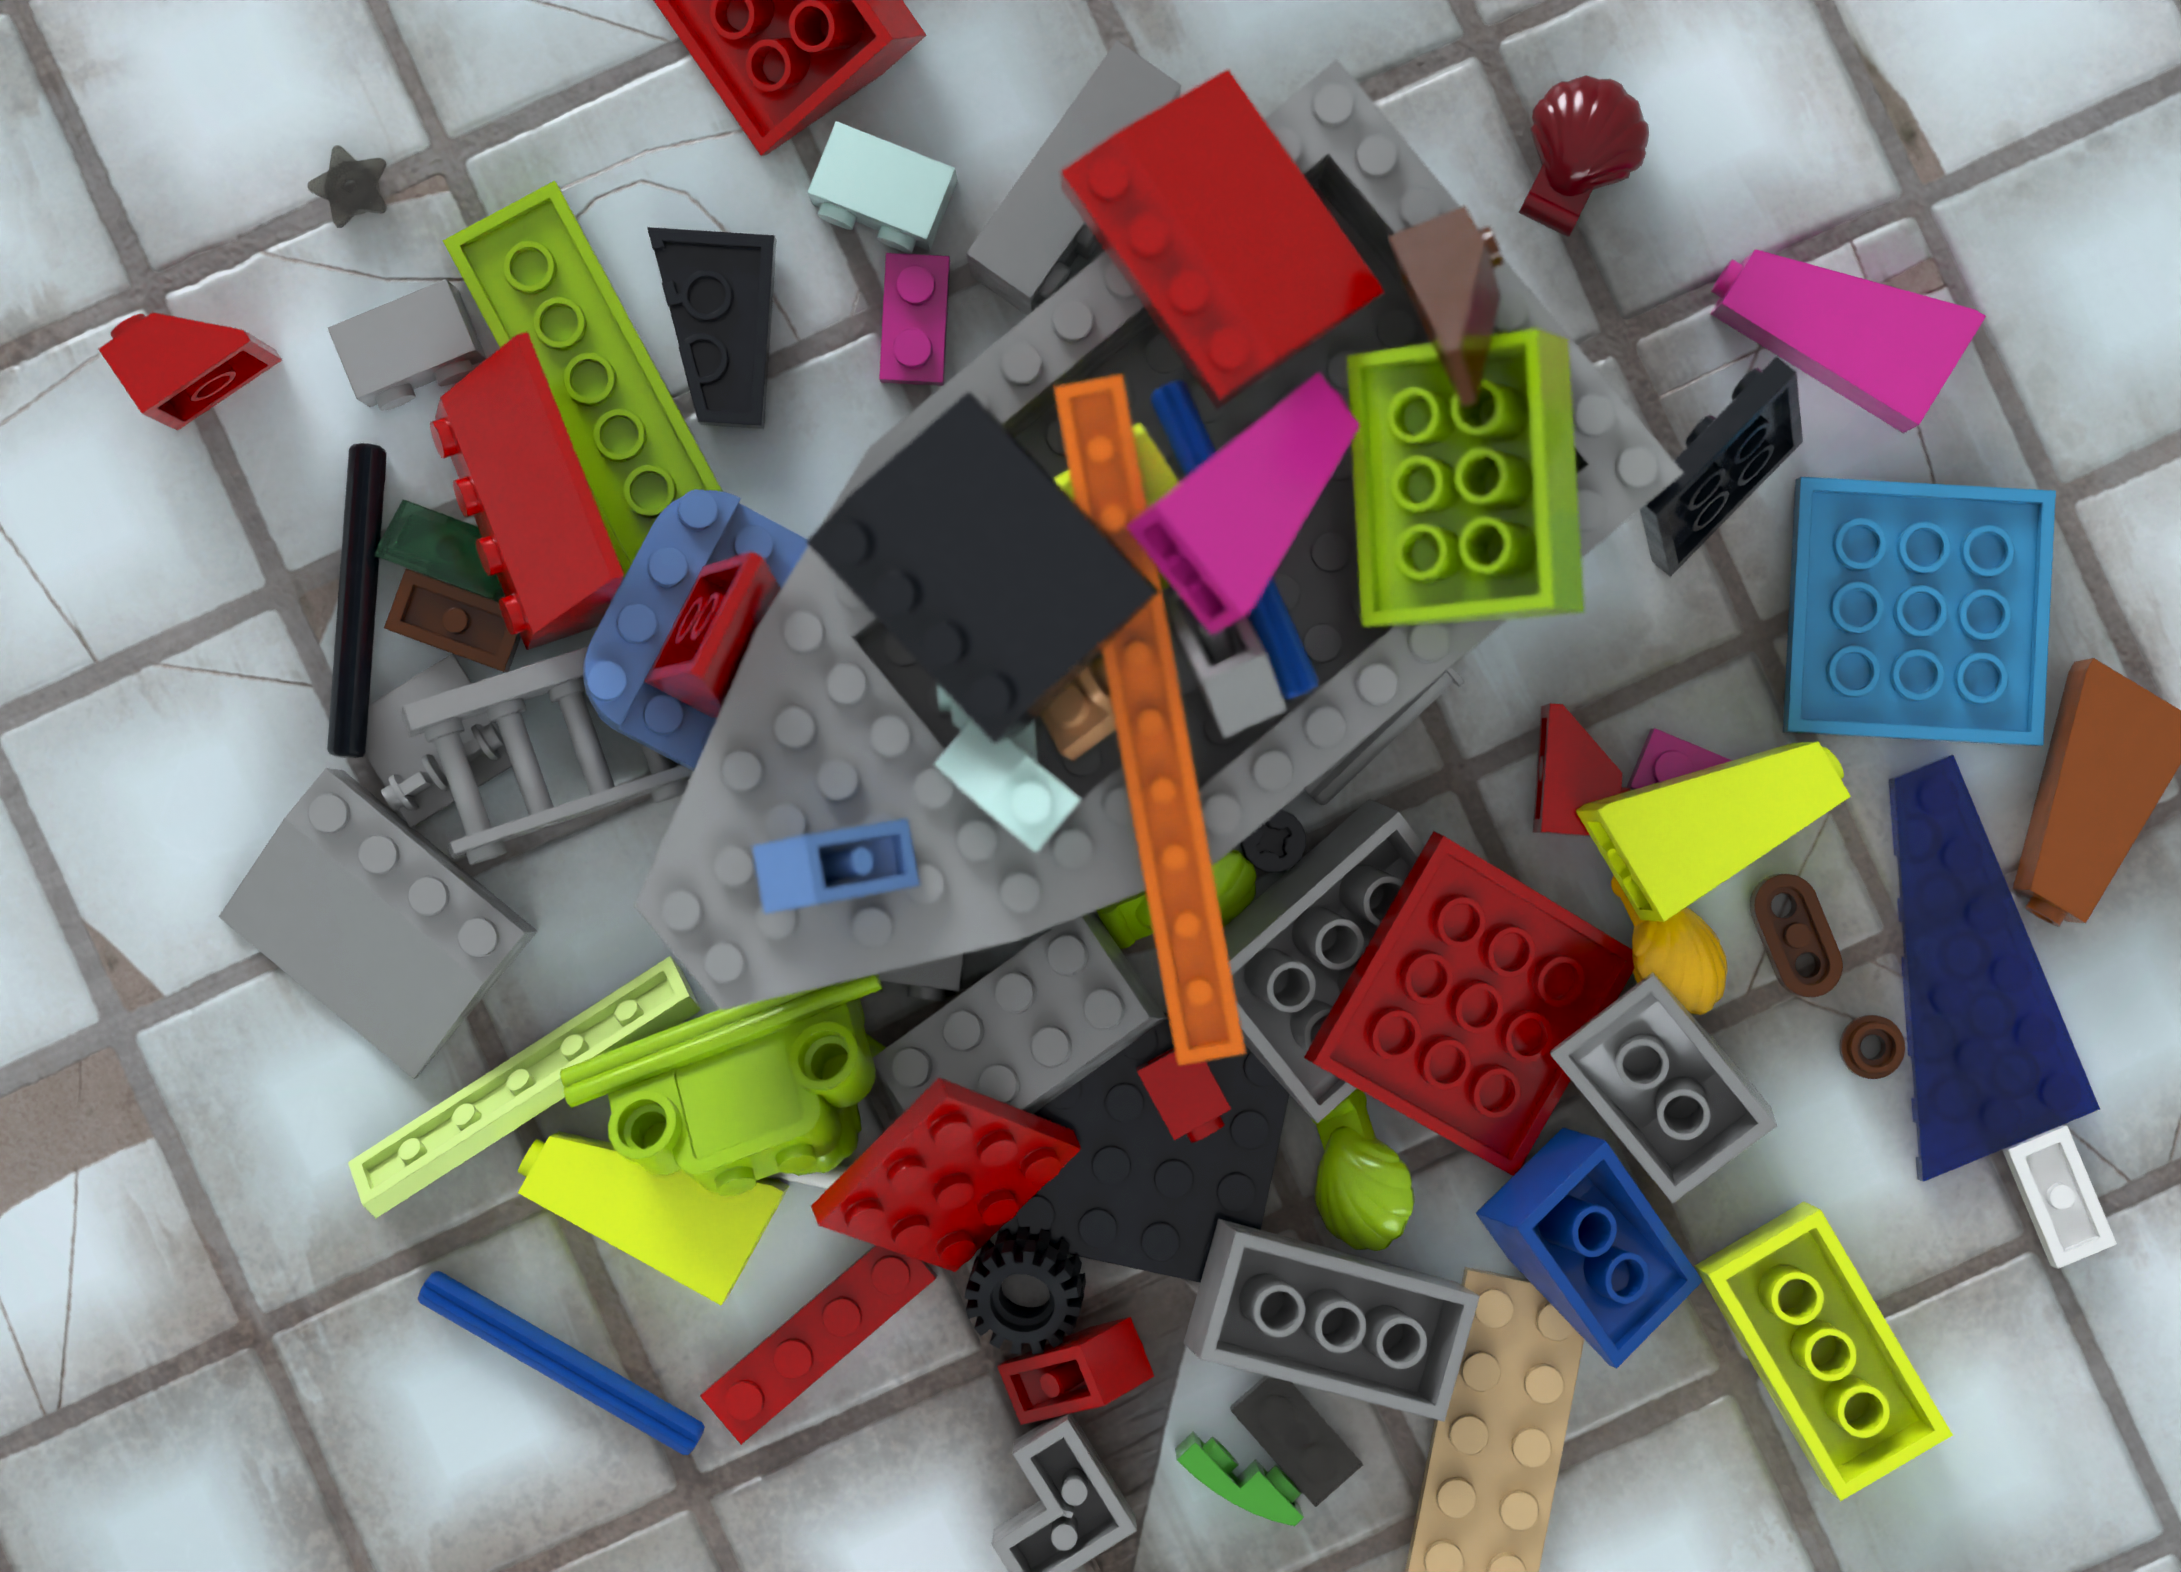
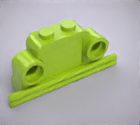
(737, 1087)

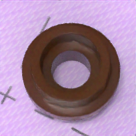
(1891, 1050)

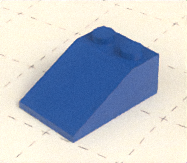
(1590, 1243)

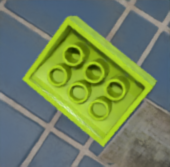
(1471, 502)

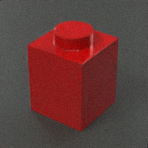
(1184, 1095)

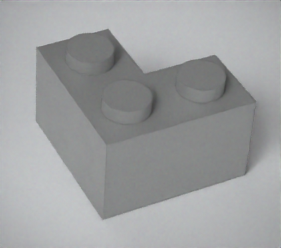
(1078, 1504)

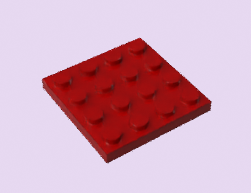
(1468, 1001)

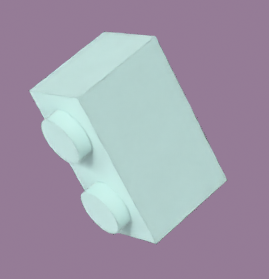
(881, 188)

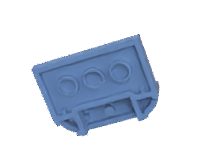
(683, 539)

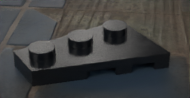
(722, 318)

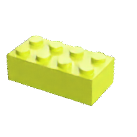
(1823, 1350)

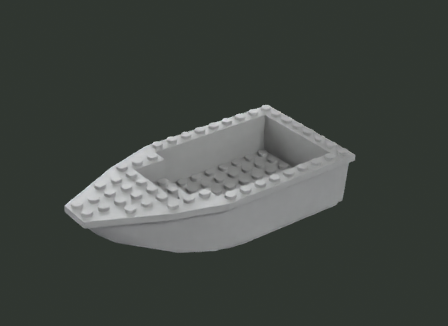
(846, 725)

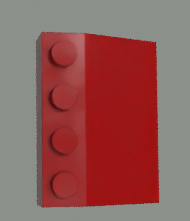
(790, 59)
(1219, 236)
(527, 497)

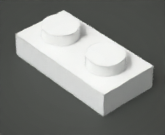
(2059, 1196)

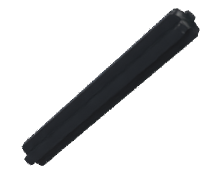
(356, 601)

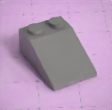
(1665, 1087)

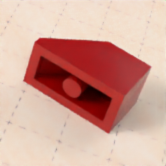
(1569, 773)
(1077, 1374)

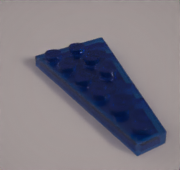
(1977, 1005)

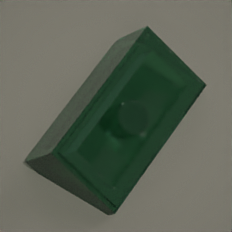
(437, 548)

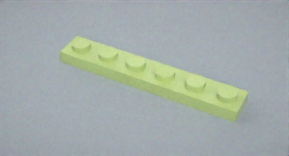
(517, 1088)

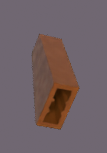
(2097, 789)

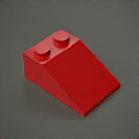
(714, 632)

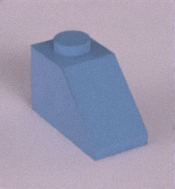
(835, 865)

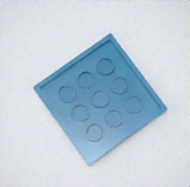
(1919, 611)

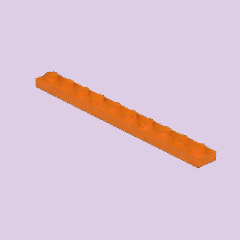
(1154, 739)

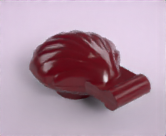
(1585, 139)

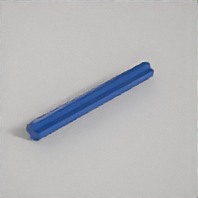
(1269, 615)
(561, 1362)

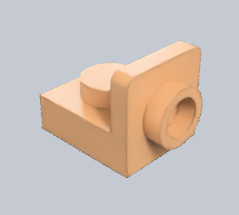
(1081, 712)

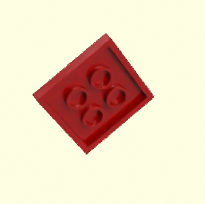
(946, 1176)

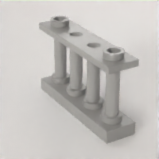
(503, 701)

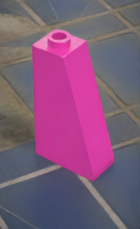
(1849, 333)
(1242, 507)

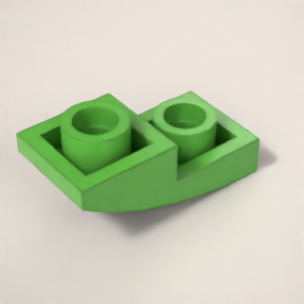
(1254, 1490)

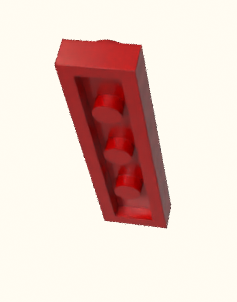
(815, 1339)

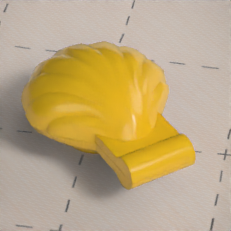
(1681, 954)

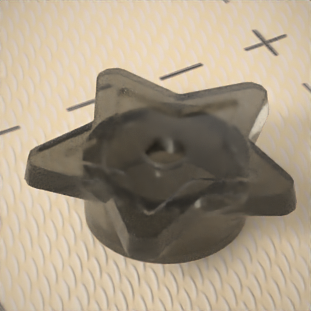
(363, 198)

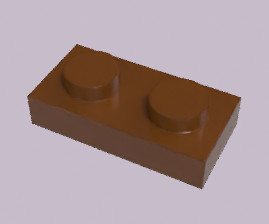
(452, 621)

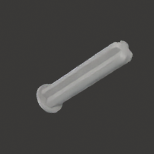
(1343, 771)

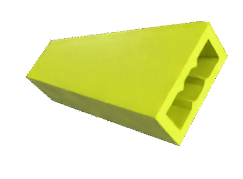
(1703, 827)
(652, 1217)

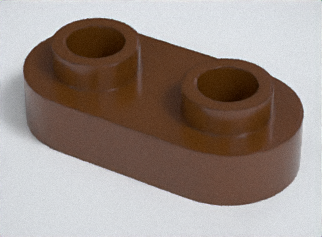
(1796, 933)

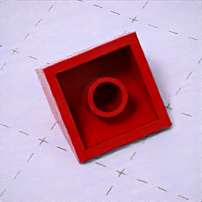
(183, 365)

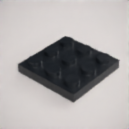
(1725, 464)

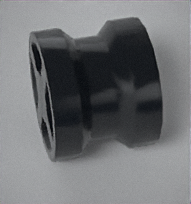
(1265, 844)

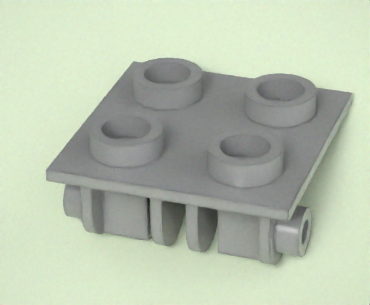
(411, 765)

